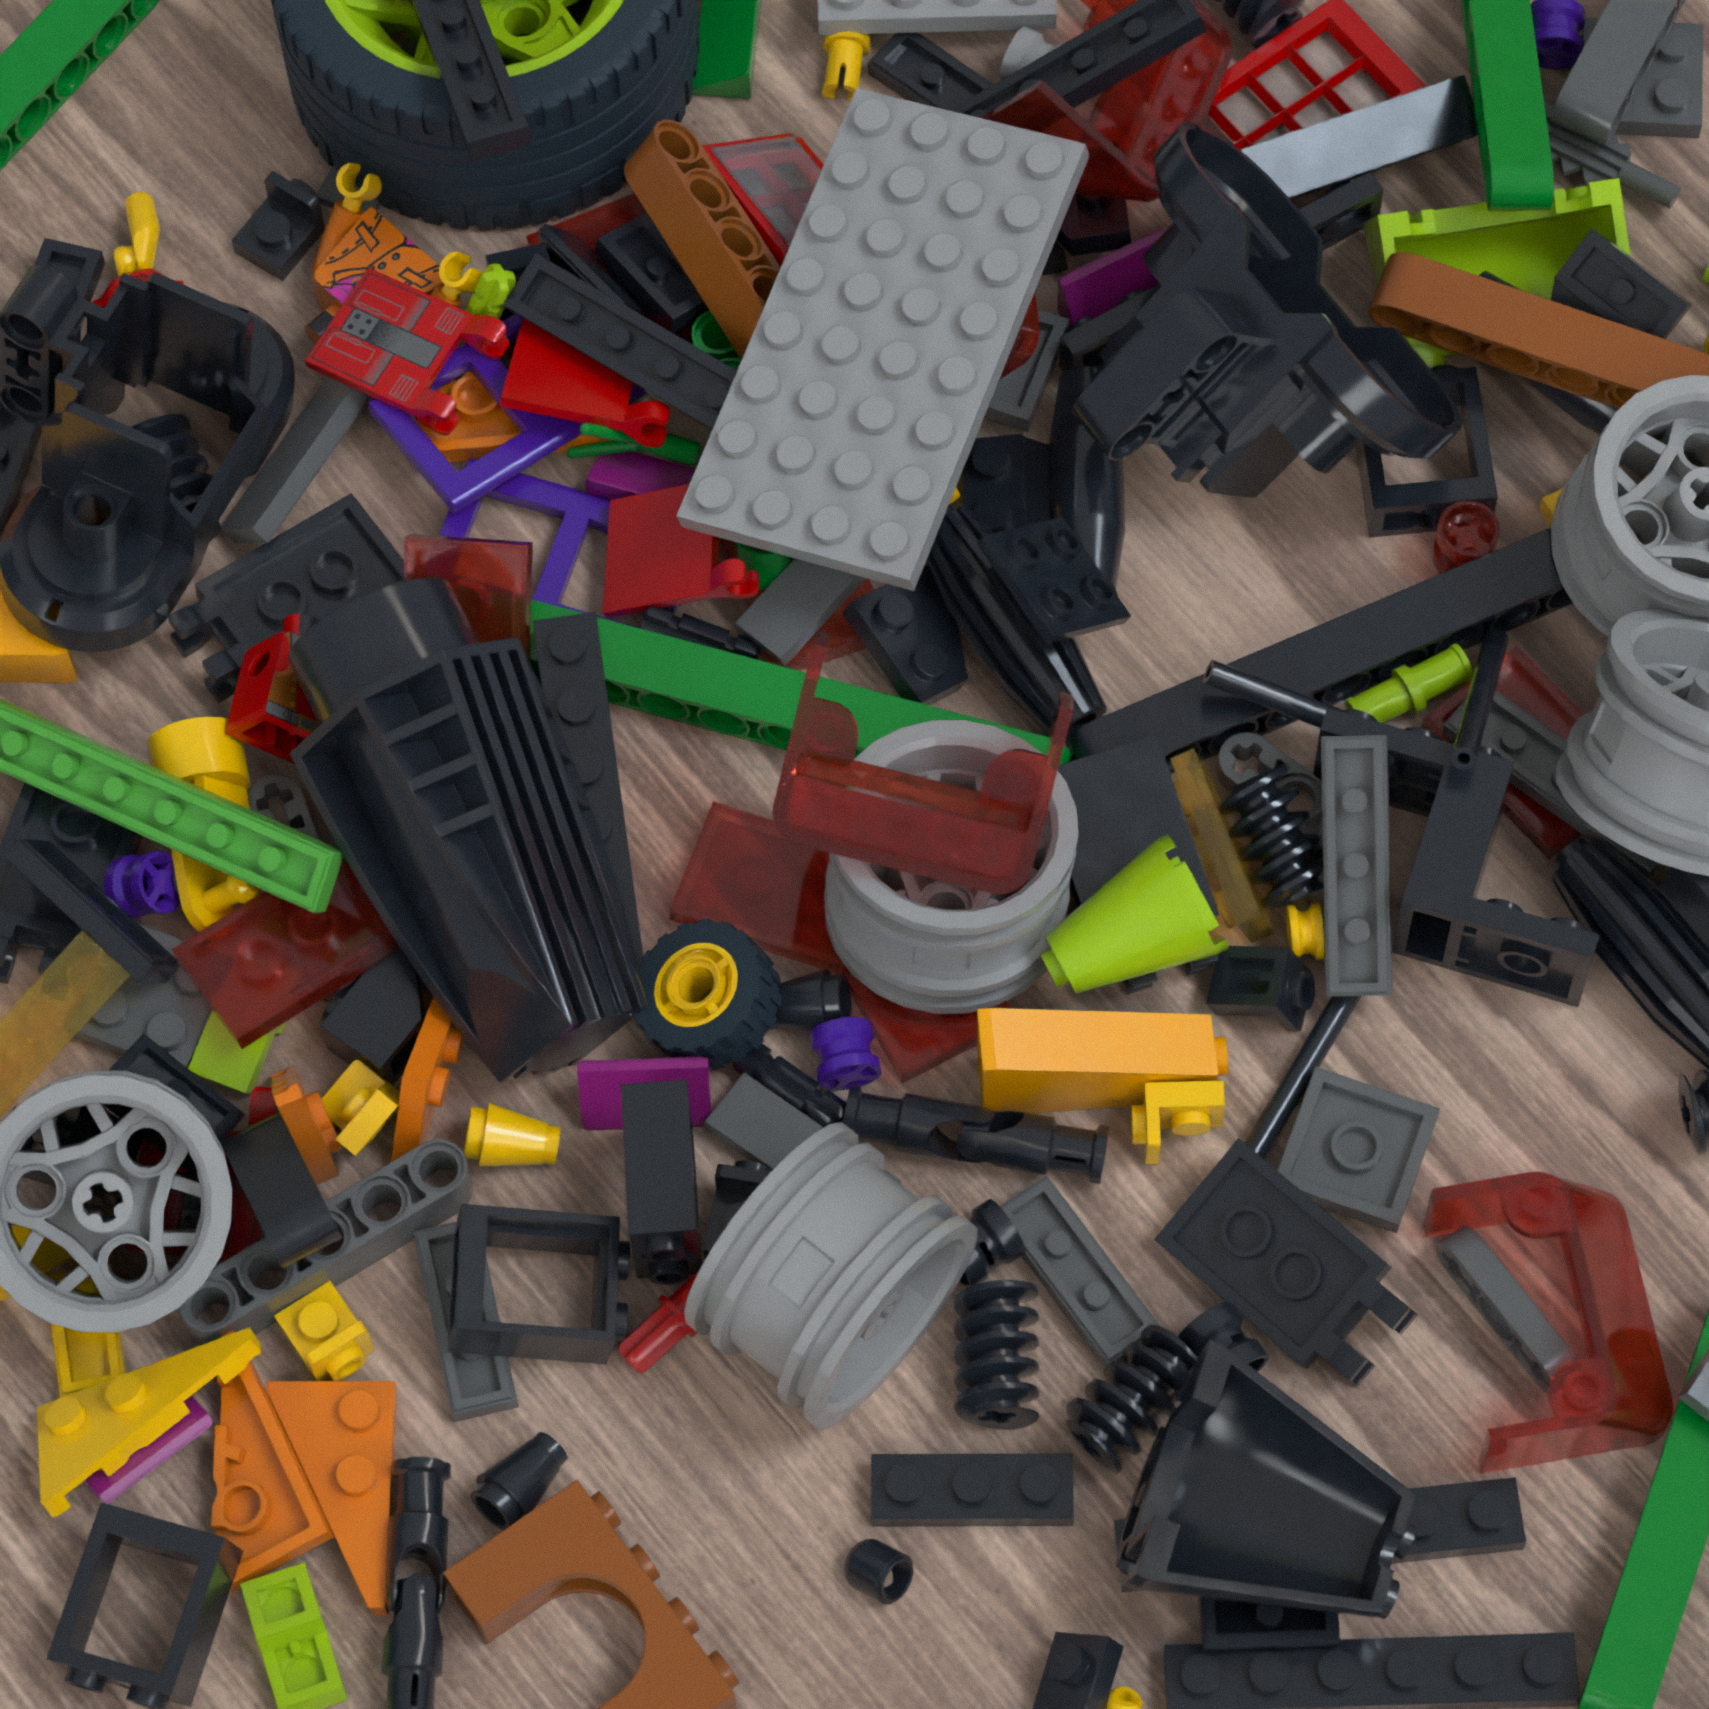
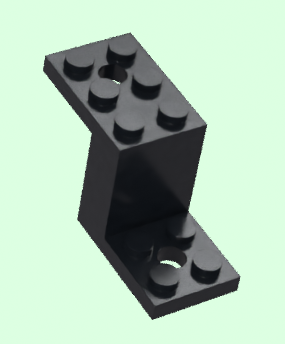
(1439, 910)

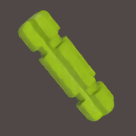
(491, 292)

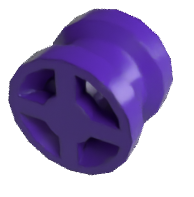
(1557, 32)
(143, 883)
(845, 1053)

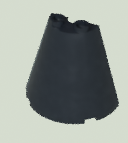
(1262, 1503)

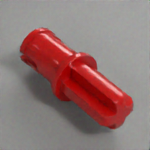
(658, 1331)

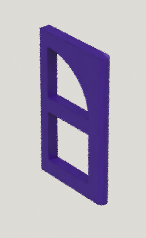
(538, 438)
(575, 508)

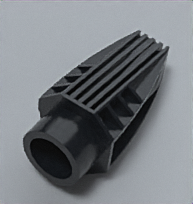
(467, 825)

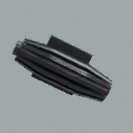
(1022, 604)
(1647, 937)

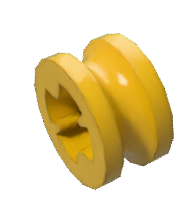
(1305, 930)

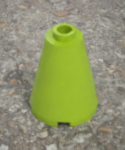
(1134, 925)

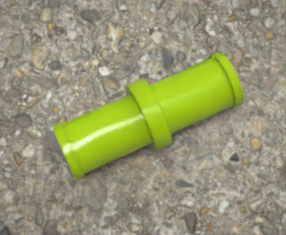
(1414, 686)

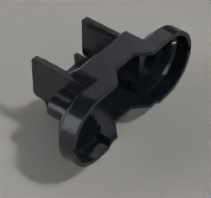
(1245, 346)
(103, 522)

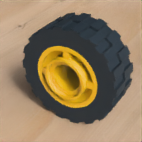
(731, 1016)

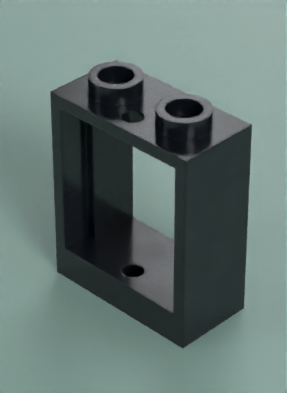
(1419, 505)
(661, 1180)
(538, 1231)
(198, 1624)

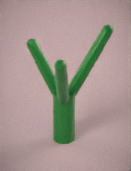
(674, 447)

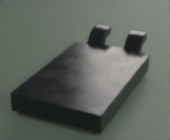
(302, 571)
(1122, 808)
(25, 911)
(1283, 1262)

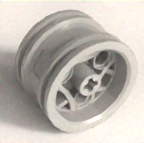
(1592, 528)
(1643, 751)
(936, 940)
(137, 1214)
(829, 1274)

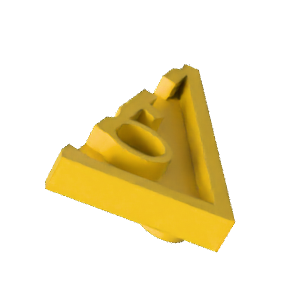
(119, 1416)

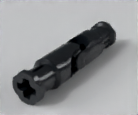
(1002, 1138)
(417, 1531)

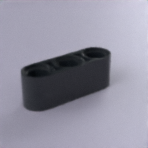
(280, 1190)

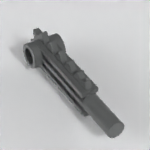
(1604, 162)

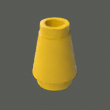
(509, 1138)

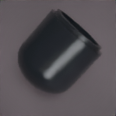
(869, 1566)

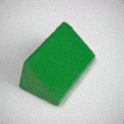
(727, 48)

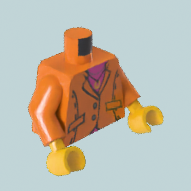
(367, 239)

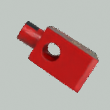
(268, 700)

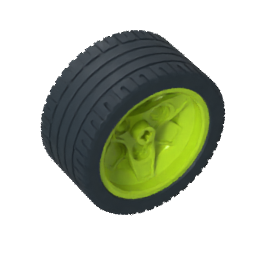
(581, 88)

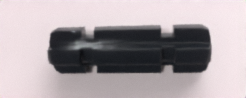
(697, 631)
(792, 1086)

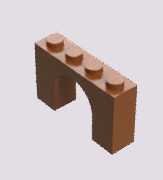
(572, 1549)

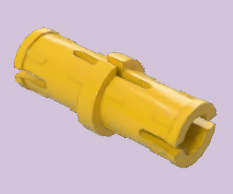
(844, 50)

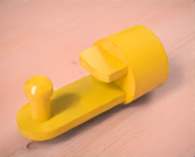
(210, 759)

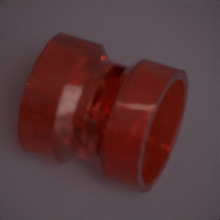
(1462, 528)

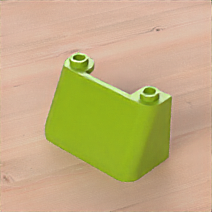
(1513, 245)

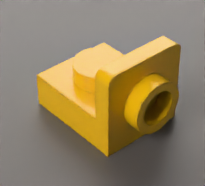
(360, 1105)
(1183, 1106)
(325, 1334)

